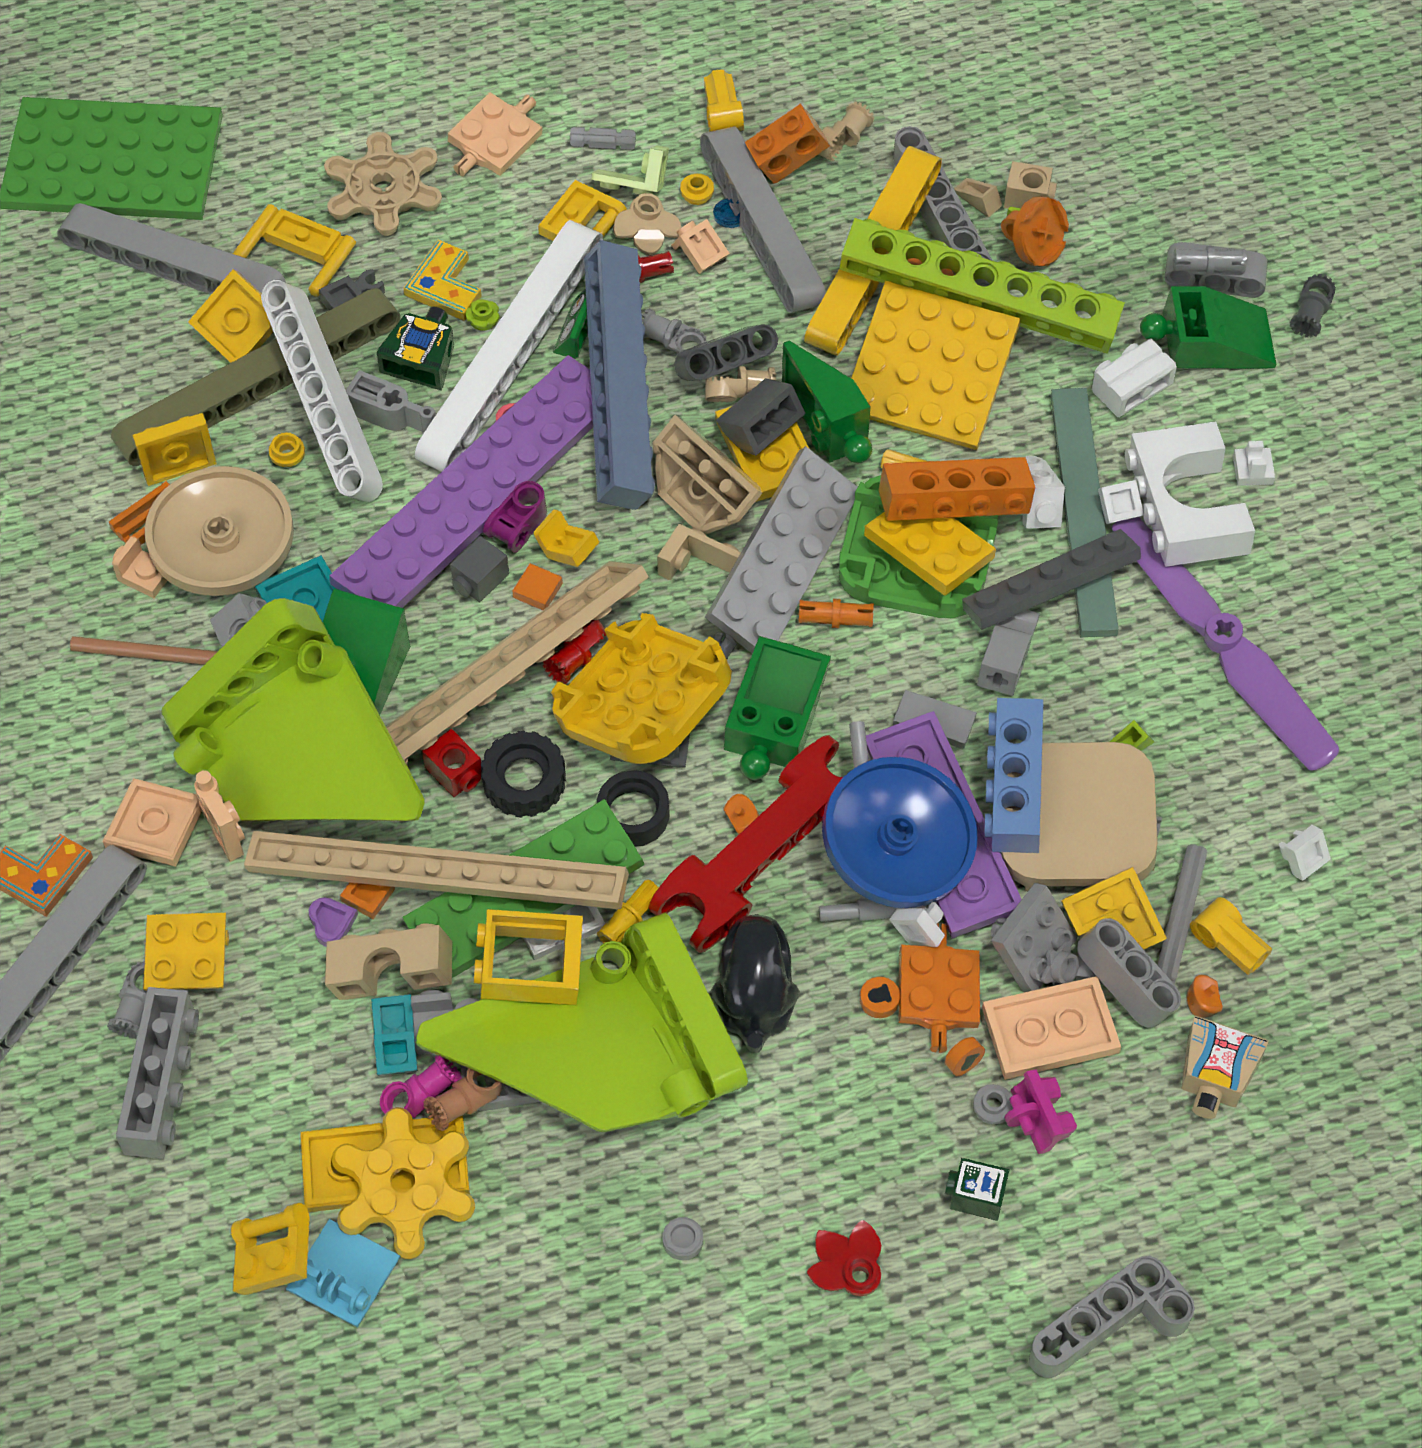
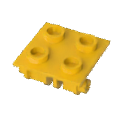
(185, 951)

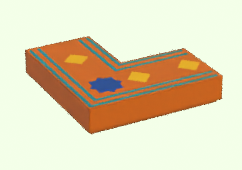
(44, 882)

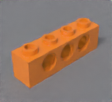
(956, 488)

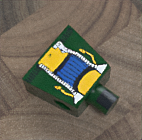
(418, 349)

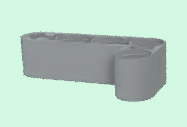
(1105, 1322)

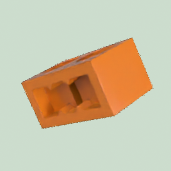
(787, 144)

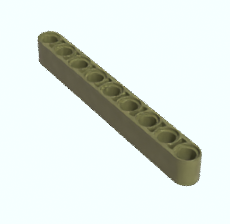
(259, 372)

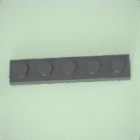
(1051, 579)

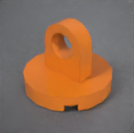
(1037, 230)

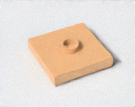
(154, 822)

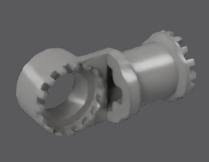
(671, 332)
(131, 1005)

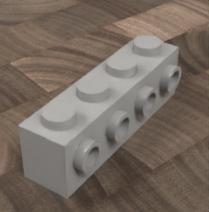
(156, 1073)

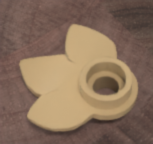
(646, 227)

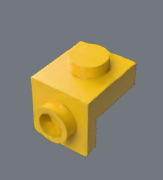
(563, 541)

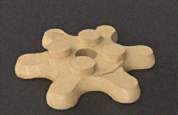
(377, 166)

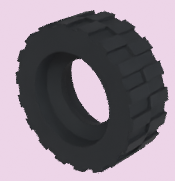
(523, 746)

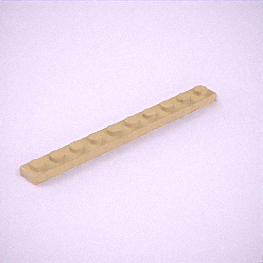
(437, 869)

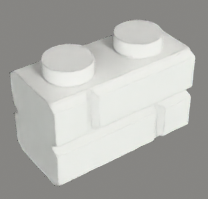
(1133, 377)

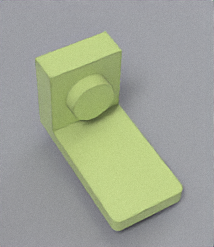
(653, 166)

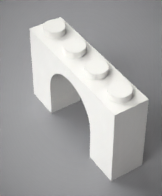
(1182, 531)

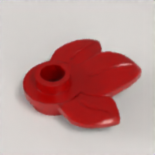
(844, 1256)

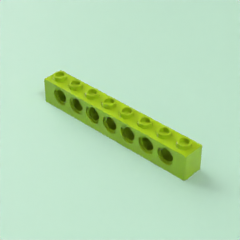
(1059, 322)

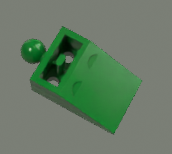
(1212, 330)
(832, 405)
(775, 705)

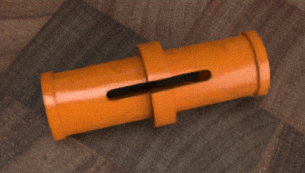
(836, 613)

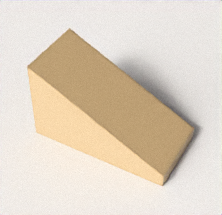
(980, 195)

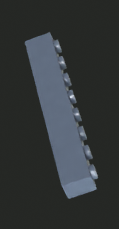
(618, 376)

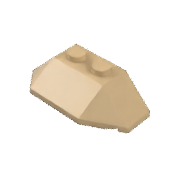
(700, 479)

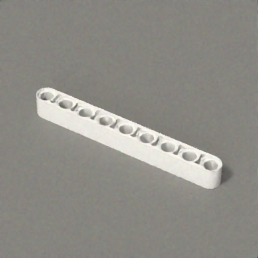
(507, 347)

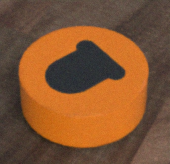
(880, 997)
(964, 1056)

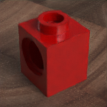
(449, 750)

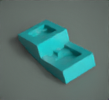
(394, 1035)

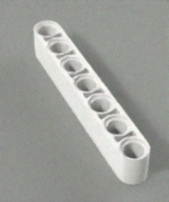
(333, 400)

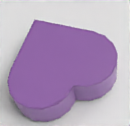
(331, 919)

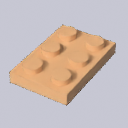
(1051, 1027)

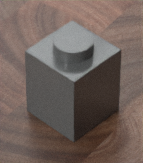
(479, 569)

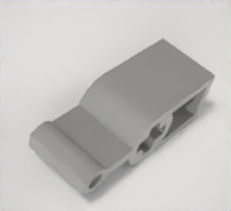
(386, 404)
(1007, 652)

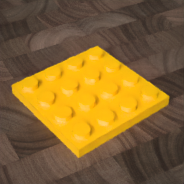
(933, 363)

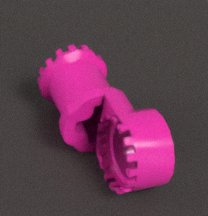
(419, 1087)

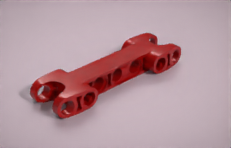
(720, 885)

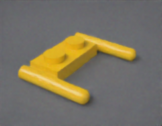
(300, 237)

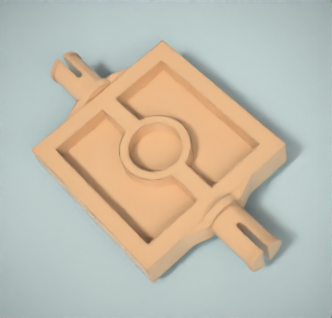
(494, 134)

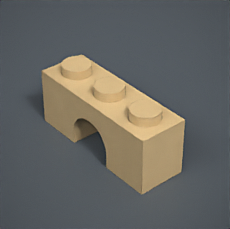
(358, 961)

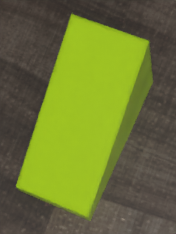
(1134, 735)

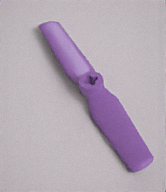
(1244, 664)

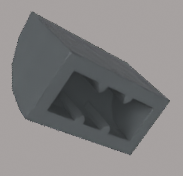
(761, 415)

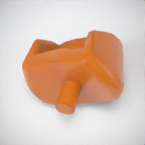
(740, 811)
(1204, 997)

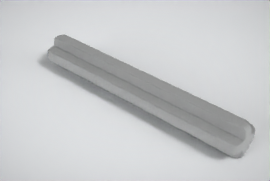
(1182, 910)

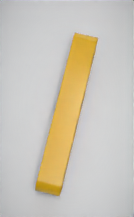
(895, 210)

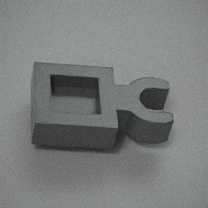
(346, 289)

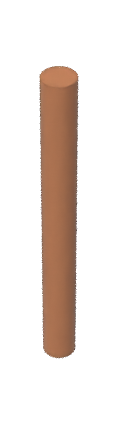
(141, 650)

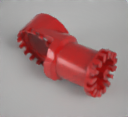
(574, 653)

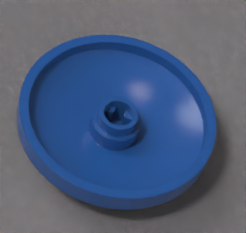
(899, 832)

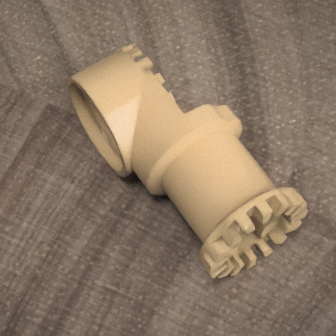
(847, 130)
(730, 389)

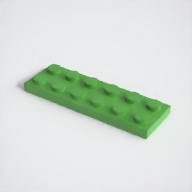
(587, 838)

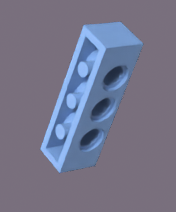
(1020, 829)

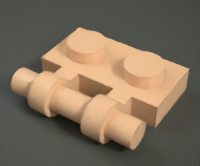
(219, 815)

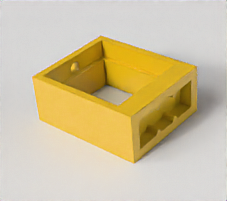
(530, 926)

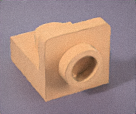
(700, 245)
(136, 568)

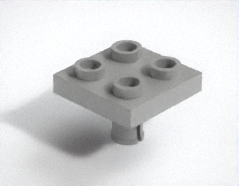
(1029, 933)

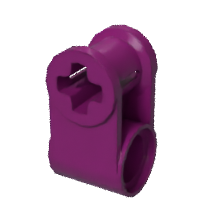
(513, 520)

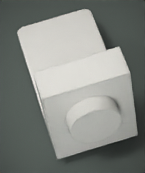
(1047, 498)

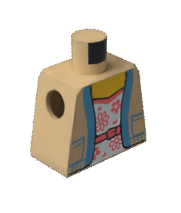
(1219, 1065)

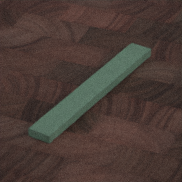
(1082, 505)

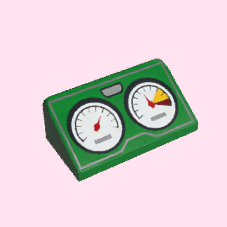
(574, 329)

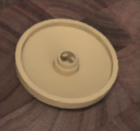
(219, 530)

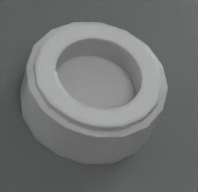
(682, 1238)

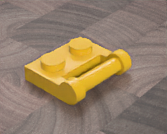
(580, 205)
(275, 1261)

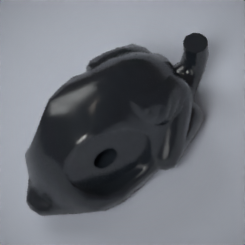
(755, 981)

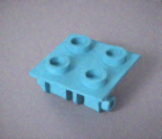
(344, 1273)

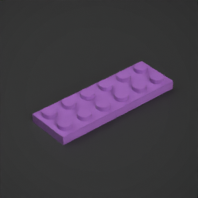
(987, 888)

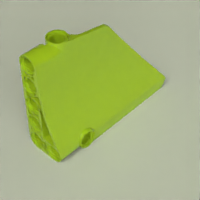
(290, 727)

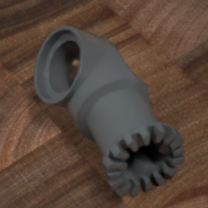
(1313, 306)

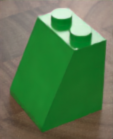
(372, 636)

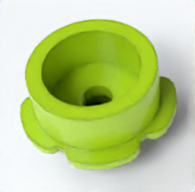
(486, 320)

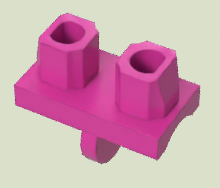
(1035, 1113)

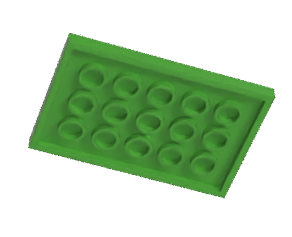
(111, 157)

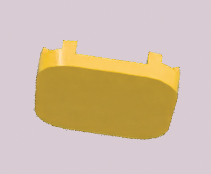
(642, 691)

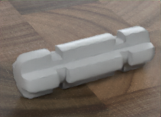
(603, 138)

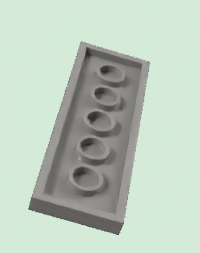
(783, 551)

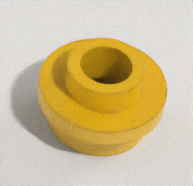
(697, 195)
(283, 442)

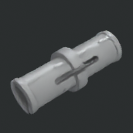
(1209, 260)

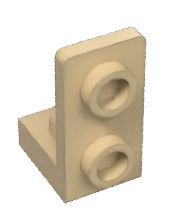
(688, 542)

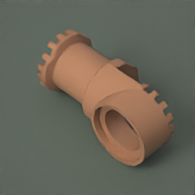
(461, 1099)

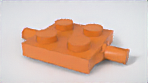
(939, 989)

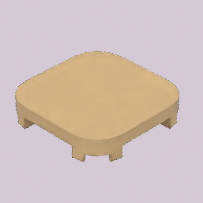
(1092, 816)

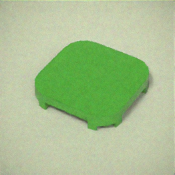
(880, 579)

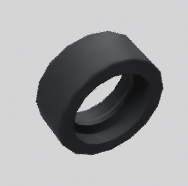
(646, 784)

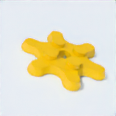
(406, 1210)

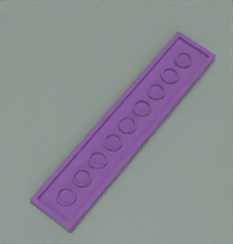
(459, 500)

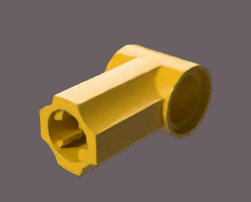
(722, 104)
(1223, 928)

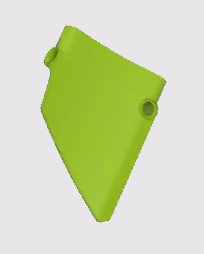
(624, 1056)

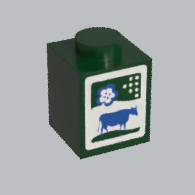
(977, 1188)

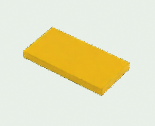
(332, 1190)

